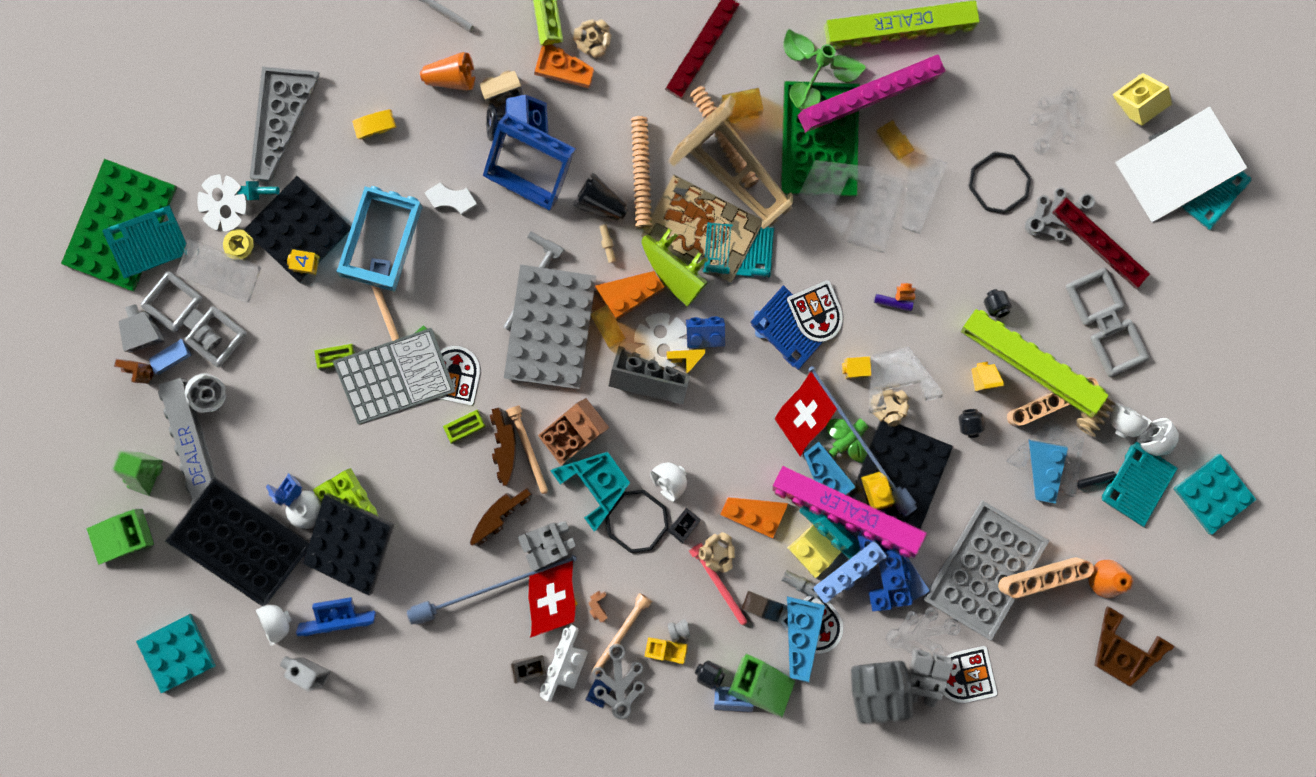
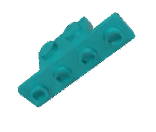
(835, 533)

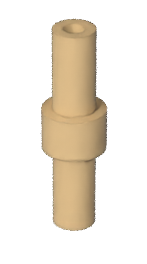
(607, 243)

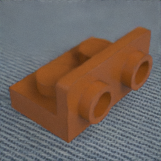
(140, 371)

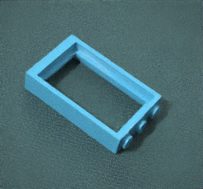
(368, 277)

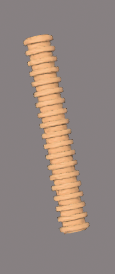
(707, 107)
(641, 172)

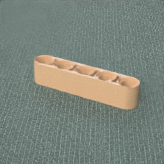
(1043, 405)
(1054, 577)

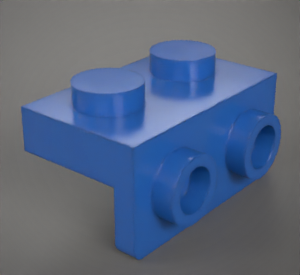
(705, 332)
(287, 492)

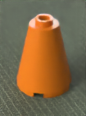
(450, 72)
(1109, 579)

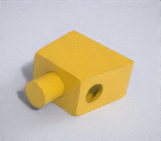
(878, 491)

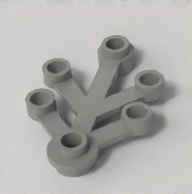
(1042, 222)
(619, 684)

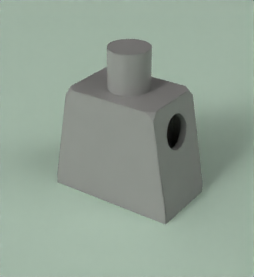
(138, 330)
(305, 673)

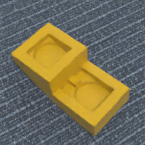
(374, 123)
(666, 650)

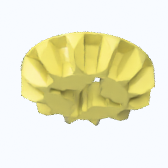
(238, 235)

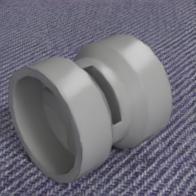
(207, 338)
(679, 630)

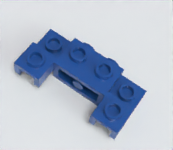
(895, 579)

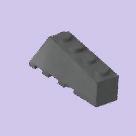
(647, 377)

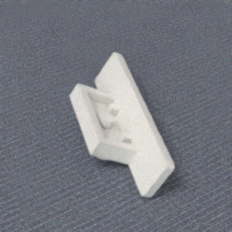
(565, 665)

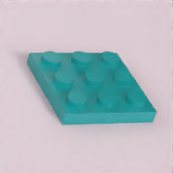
(1214, 494)
(175, 653)

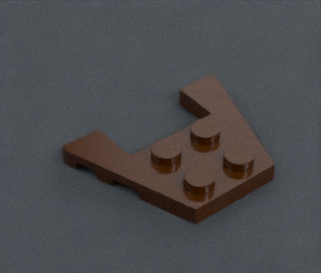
(1121, 657)

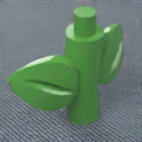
(846, 440)

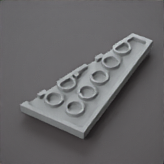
(280, 106)

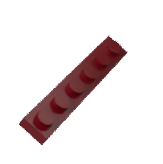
(702, 47)
(1100, 243)

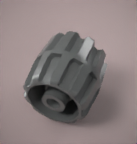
(881, 692)

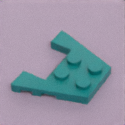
(602, 479)

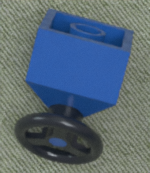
(521, 107)

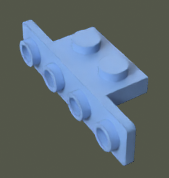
(850, 571)

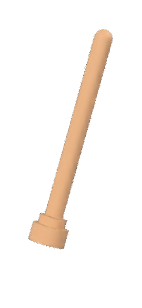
(385, 312)
(515, 414)
(641, 603)

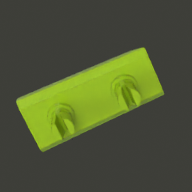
(680, 278)

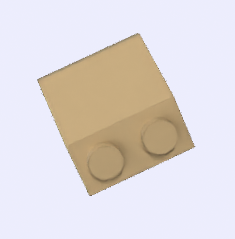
(500, 88)

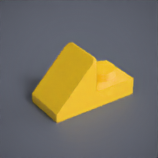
(691, 357)

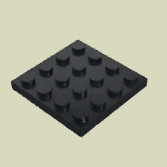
(297, 222)
(348, 544)

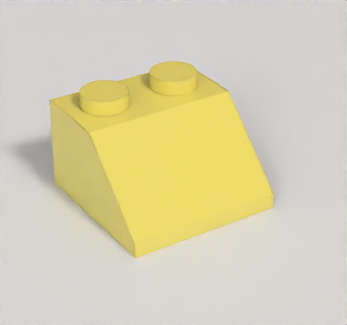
(1143, 98)
(814, 551)

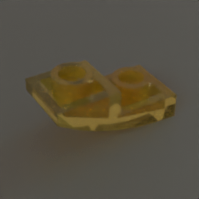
(894, 140)

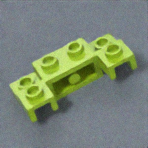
(348, 488)

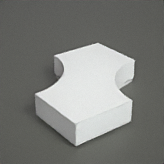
(443, 197)

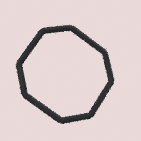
(1021, 168)
(658, 537)

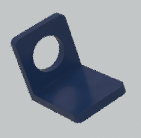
(591, 696)

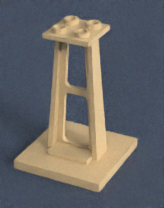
(717, 122)

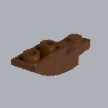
(506, 454)
(492, 520)

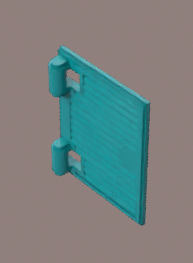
(1216, 200)
(146, 242)
(759, 253)
(1139, 484)

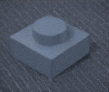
(380, 266)

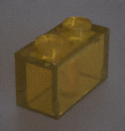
(747, 105)
(608, 327)

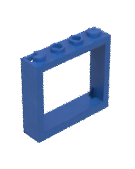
(541, 142)

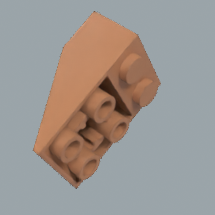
(573, 431)

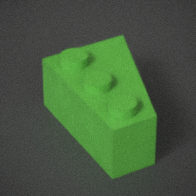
(138, 470)

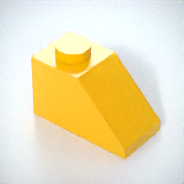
(986, 376)

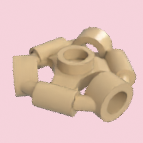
(593, 37)
(893, 407)
(716, 552)

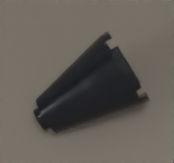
(600, 199)

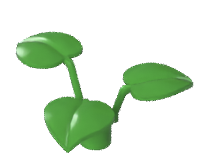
(798, 47)

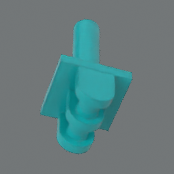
(253, 190)

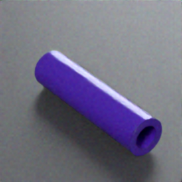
(892, 302)

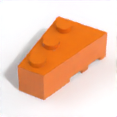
(629, 293)

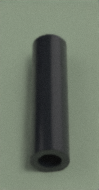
(1096, 480)

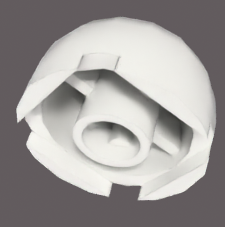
(205, 393)
(1128, 422)
(1159, 438)
(670, 479)
(304, 510)
(274, 622)

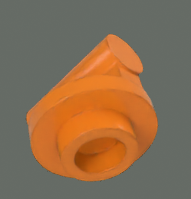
(905, 292)

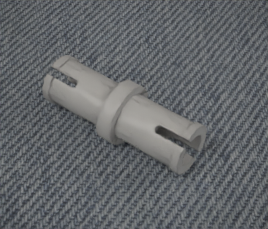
(799, 583)

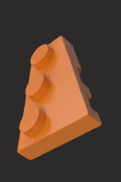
(560, 66)
(755, 514)

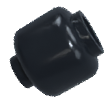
(997, 303)
(971, 423)
(710, 674)

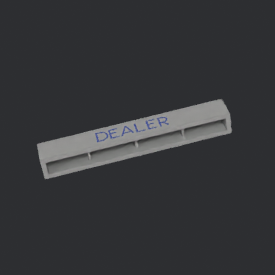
(188, 437)

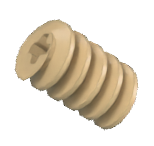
(1089, 424)

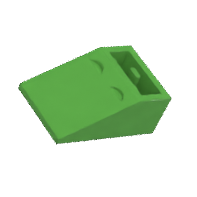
(120, 535)
(761, 685)

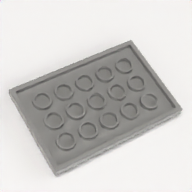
(549, 326)
(983, 555)

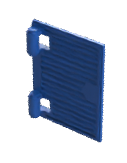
(783, 329)

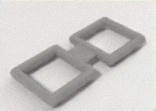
(193, 319)
(1107, 322)

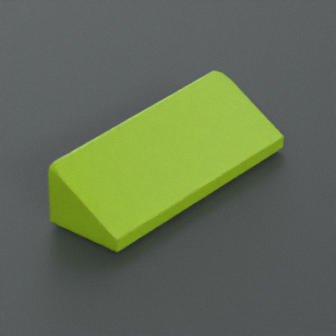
(548, 22)

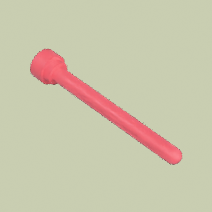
(720, 586)

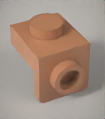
(597, 611)

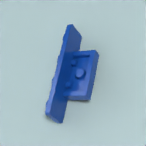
(335, 616)

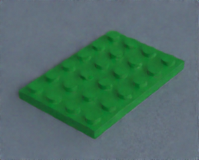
(829, 143)
(114, 198)

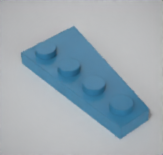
(803, 634)

